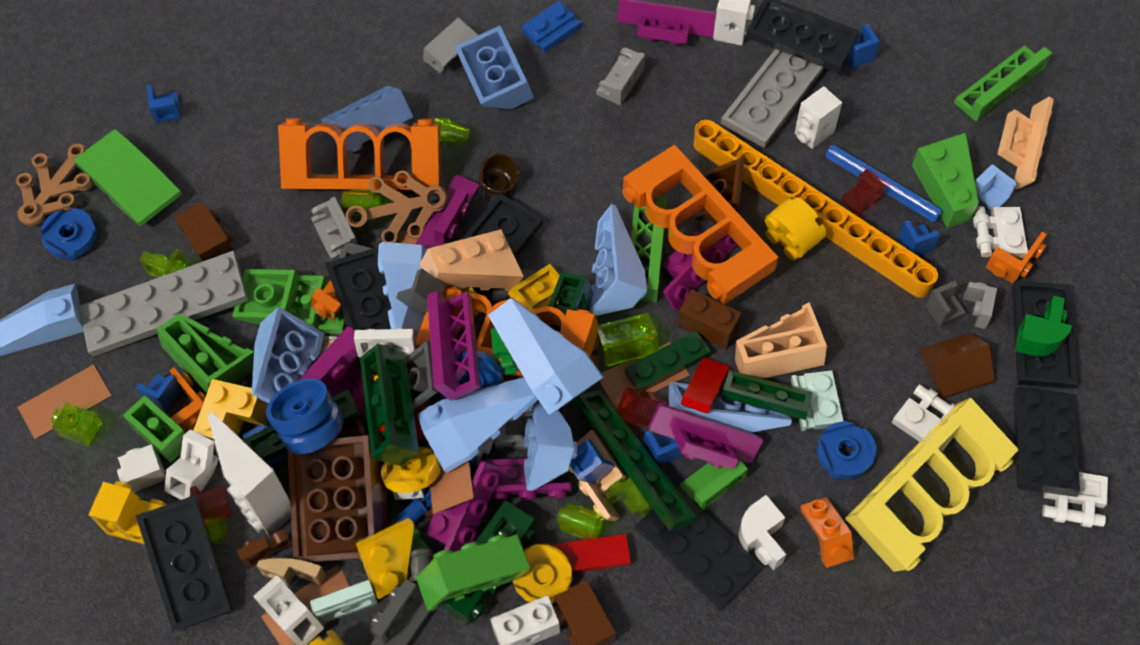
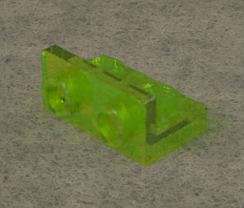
(628, 339)

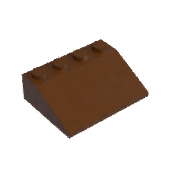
(335, 499)

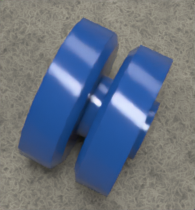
(305, 416)

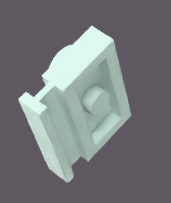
(824, 403)
(343, 602)

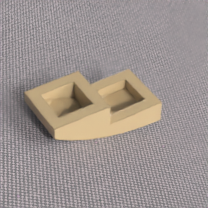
(287, 568)

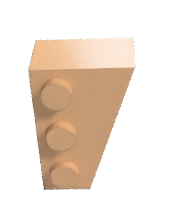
(474, 262)
(783, 347)

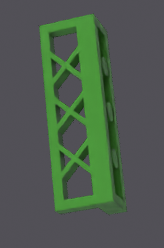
(1003, 86)
(655, 246)

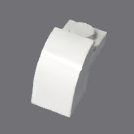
(193, 466)
(756, 529)
(288, 612)

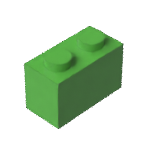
(156, 428)

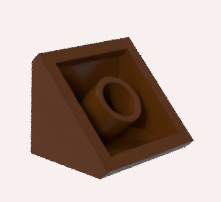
(727, 181)
(958, 364)

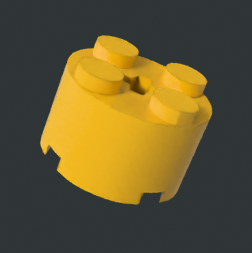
(794, 227)

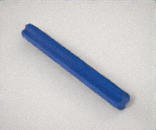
(892, 187)

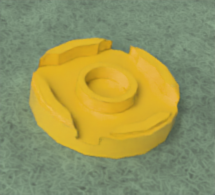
(412, 475)
(547, 575)

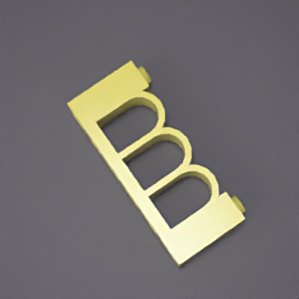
(985, 445)

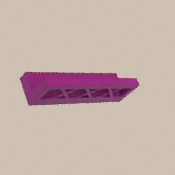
(446, 348)

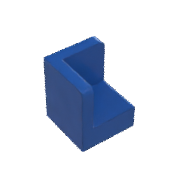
(864, 48)
(164, 106)
(918, 238)
(161, 391)
(661, 448)
(589, 463)

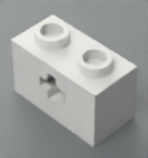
(732, 20)
(817, 117)
(526, 623)

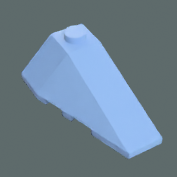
(400, 266)
(617, 268)
(42, 320)
(282, 352)
(546, 359)
(731, 412)
(463, 424)
(548, 446)

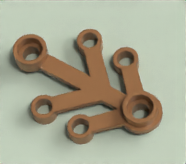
(50, 188)
(402, 205)

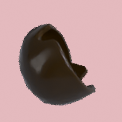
(499, 174)

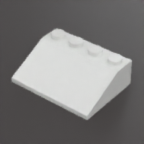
(250, 481)

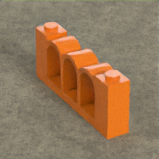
(297, 162)
(725, 279)
(576, 326)

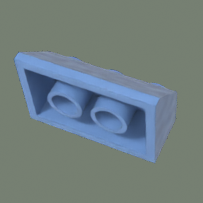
(494, 70)
(377, 109)

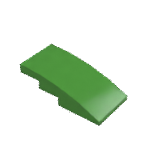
(127, 177)
(285, 290)

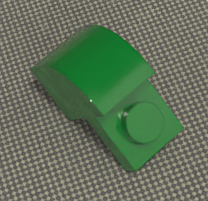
(1043, 335)

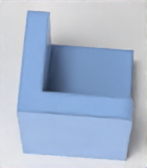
(994, 187)

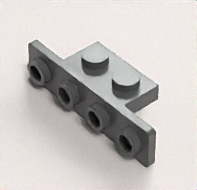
(401, 617)

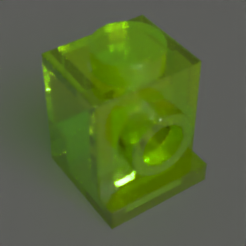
(80, 430)

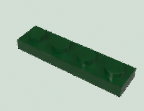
(268, 444)

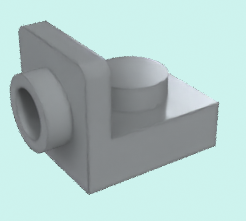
(984, 302)

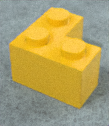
(232, 406)
(116, 510)

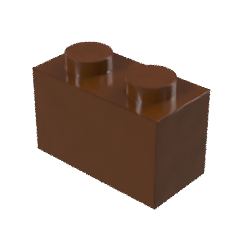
(203, 232)
(709, 318)
(583, 616)

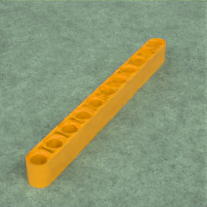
(840, 233)

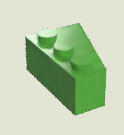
(948, 178)
(203, 353)
(472, 569)

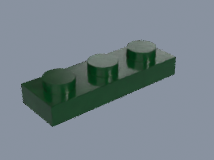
(667, 361)
(767, 395)

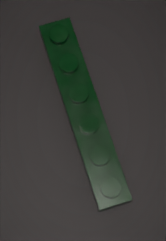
(635, 460)

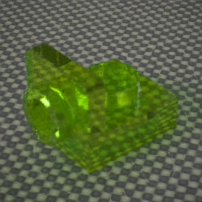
(159, 265)
(634, 500)

